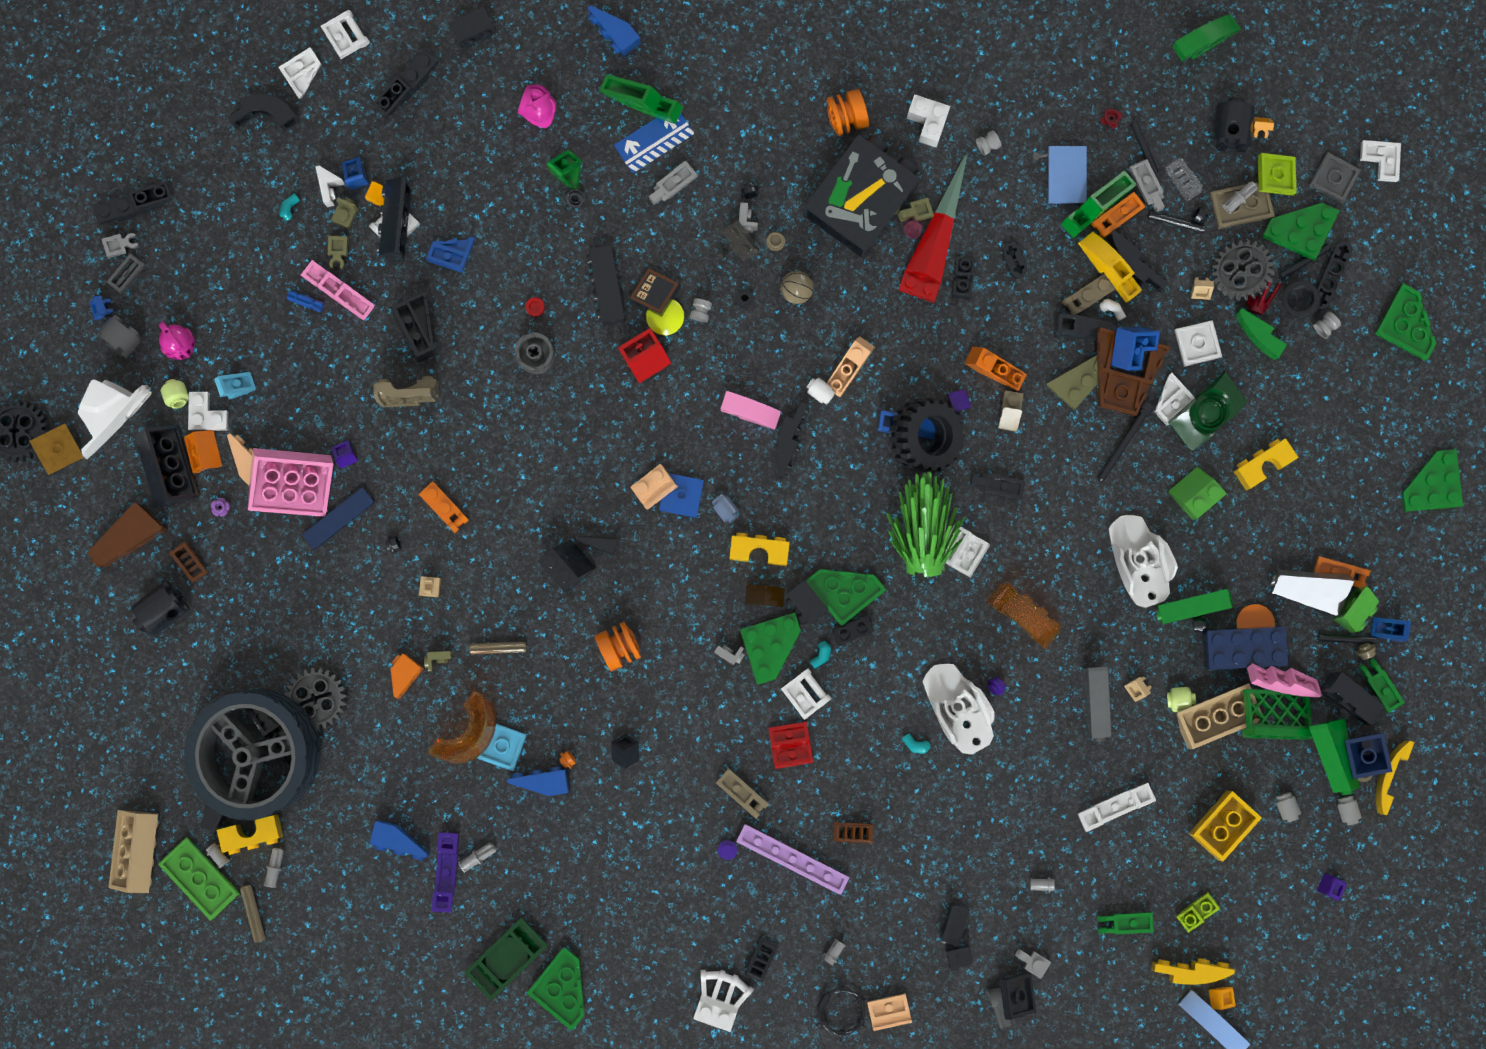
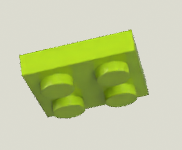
(1277, 174)

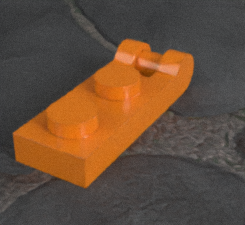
(1119, 214)
(443, 506)
(1326, 565)

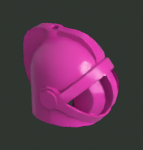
(537, 106)
(176, 341)

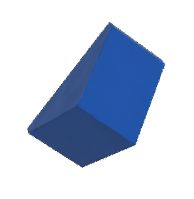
(354, 173)
(1390, 629)

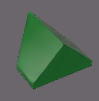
(566, 168)

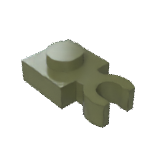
(337, 248)

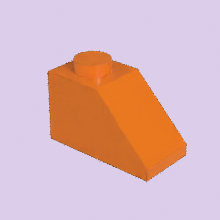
(403, 674)

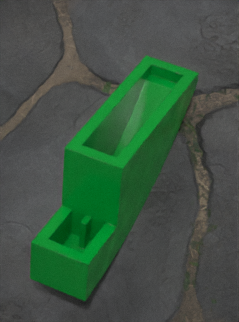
(1206, 37)
(641, 98)
(1098, 204)

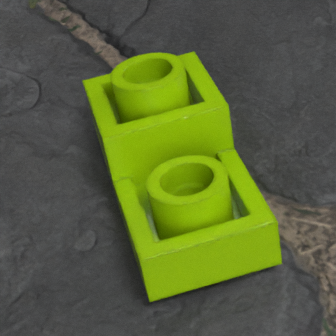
(1198, 911)

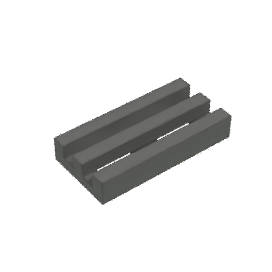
(131, 278)

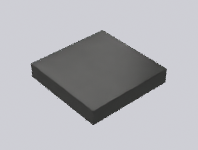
(1334, 177)

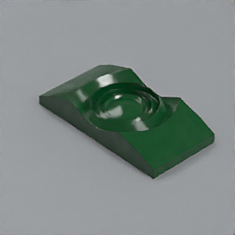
(1208, 412)
(506, 959)

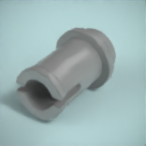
(217, 855)
(1042, 884)
(833, 952)

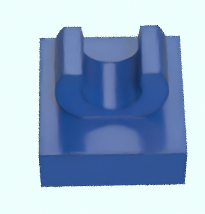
(98, 307)

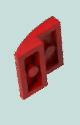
(790, 745)

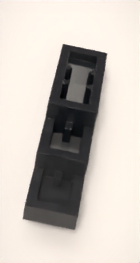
(269, 729)

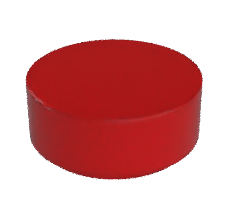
(535, 307)

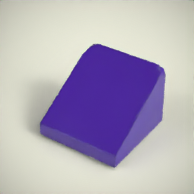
(959, 400)
(344, 454)
(1331, 887)

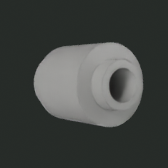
(1288, 807)
(1349, 810)

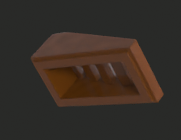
(173, 553)
(869, 826)

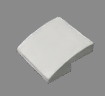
(968, 553)

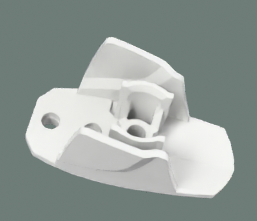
(106, 410)
(1139, 554)
(959, 701)

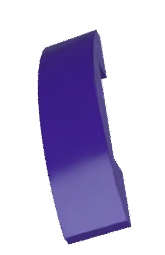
(445, 872)

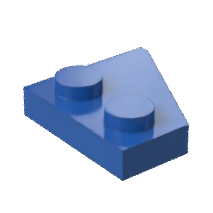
(451, 253)

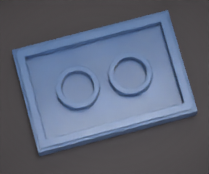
(1067, 174)

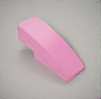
(750, 410)

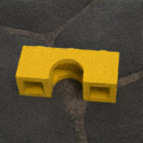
(1251, 472)
(743, 545)
(233, 838)

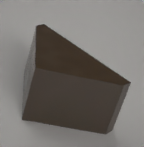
(764, 595)

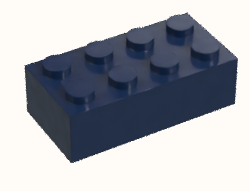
(1245, 647)

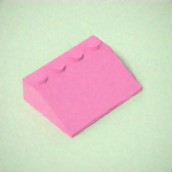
(289, 482)

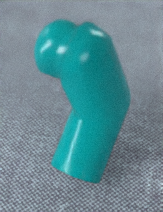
(286, 207)
(824, 654)
(914, 746)

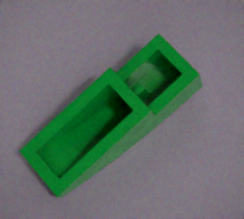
(1260, 334)

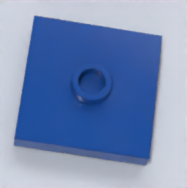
(685, 498)

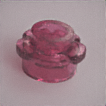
(913, 229)

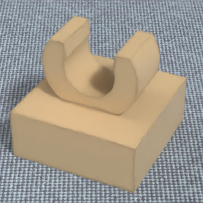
(1202, 289)
(430, 587)
(1138, 689)

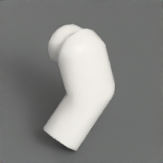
(1113, 306)

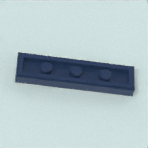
(338, 518)

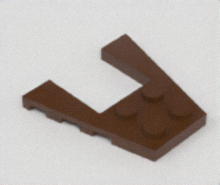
(1120, 390)

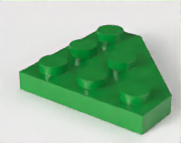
(1303, 229)
(1408, 324)
(1435, 484)
(845, 592)
(770, 645)
(561, 989)

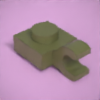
(918, 210)

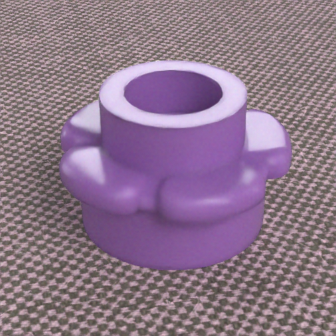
(225, 507)

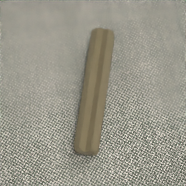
(490, 648)
(252, 913)

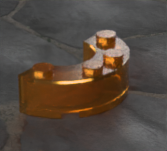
(1025, 614)
(476, 736)

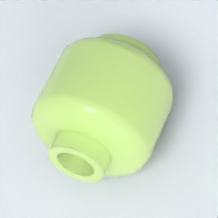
(174, 393)
(1180, 699)

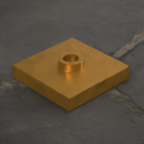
(56, 449)

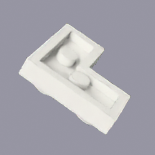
(1386, 154)
(201, 417)

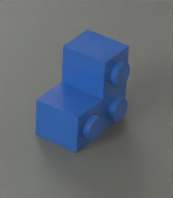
(1130, 346)

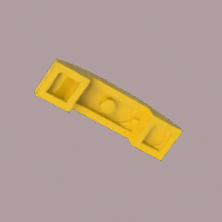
(1383, 800)

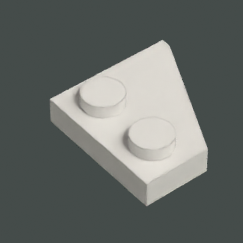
(301, 71)
(1172, 399)

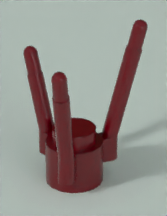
(1259, 304)

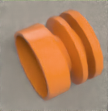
(847, 112)
(617, 646)

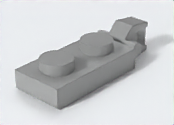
(673, 183)
(1148, 184)

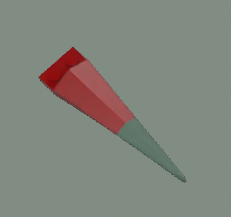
(927, 264)

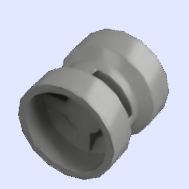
(988, 143)
(700, 310)
(1328, 323)

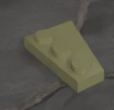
(1076, 383)

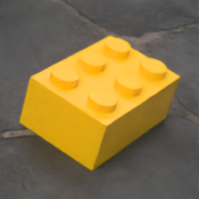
(1225, 825)

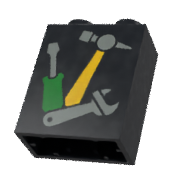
(862, 195)

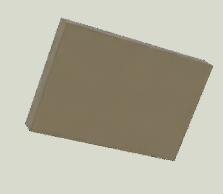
(1256, 208)

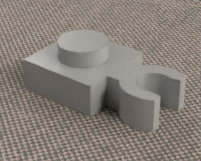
(116, 245)

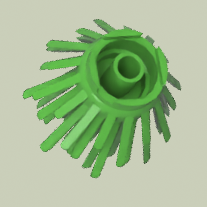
(925, 527)

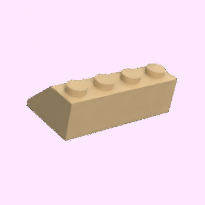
(1215, 718)
(133, 851)

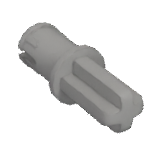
(1239, 197)
(477, 857)
(274, 867)

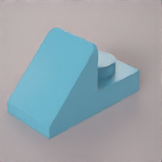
(235, 384)

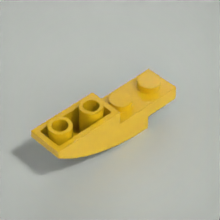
(1112, 264)
(1199, 973)

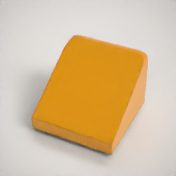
(374, 194)
(1222, 998)

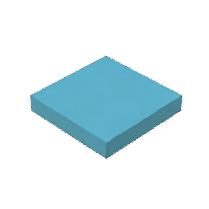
(504, 748)

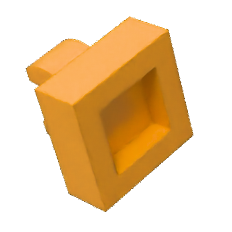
(1262, 124)

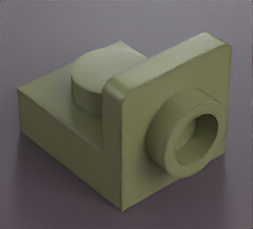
(345, 213)
(441, 657)

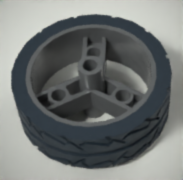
(218, 719)

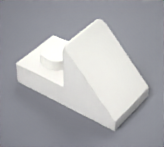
(327, 181)

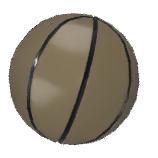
(796, 287)

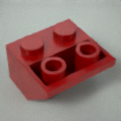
(644, 355)

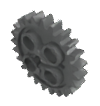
(1253, 282)
(310, 683)

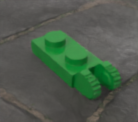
(1382, 686)
(1128, 923)

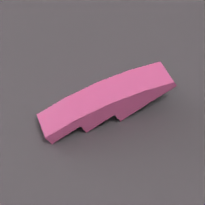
(337, 290)
(1285, 682)

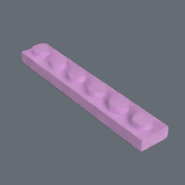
(792, 859)

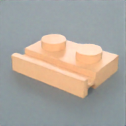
(653, 486)
(889, 1012)

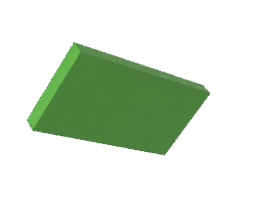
(199, 878)

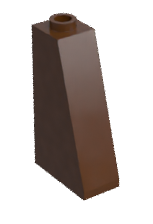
(126, 535)

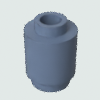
(725, 508)

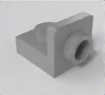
(745, 214)
(726, 654)

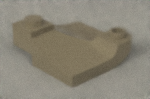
(388, 396)

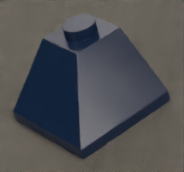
(1368, 755)

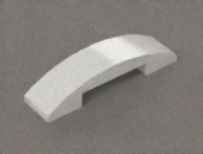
(1116, 806)

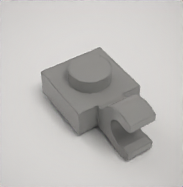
(1034, 963)

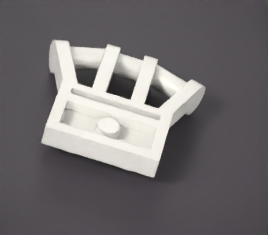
(719, 1012)

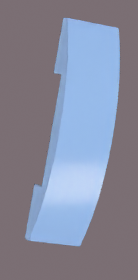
(1212, 1022)

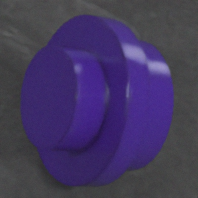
(996, 686)
(727, 850)

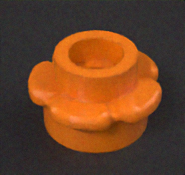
(567, 759)

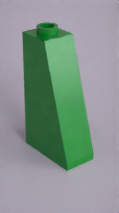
(1195, 606)
(1330, 743)

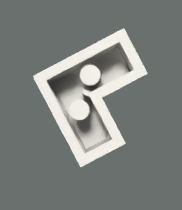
(930, 114)

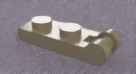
(1089, 295)
(741, 793)

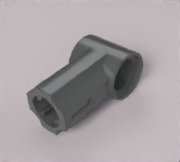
(996, 1002)

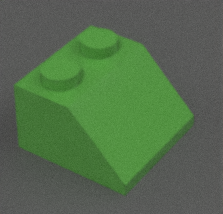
(1197, 493)
(1357, 609)

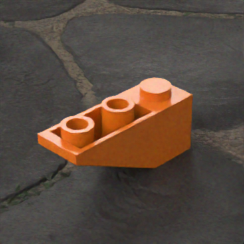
(995, 368)

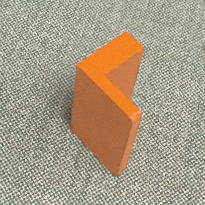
(202, 450)

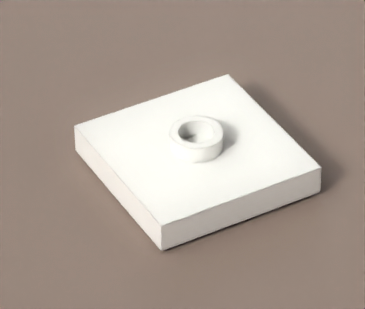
(1198, 343)

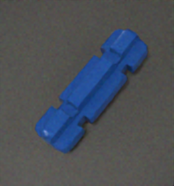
(305, 301)

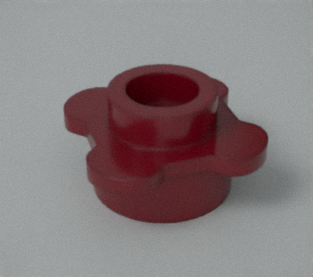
(1109, 112)

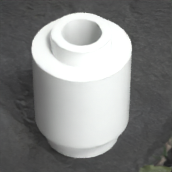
(820, 390)

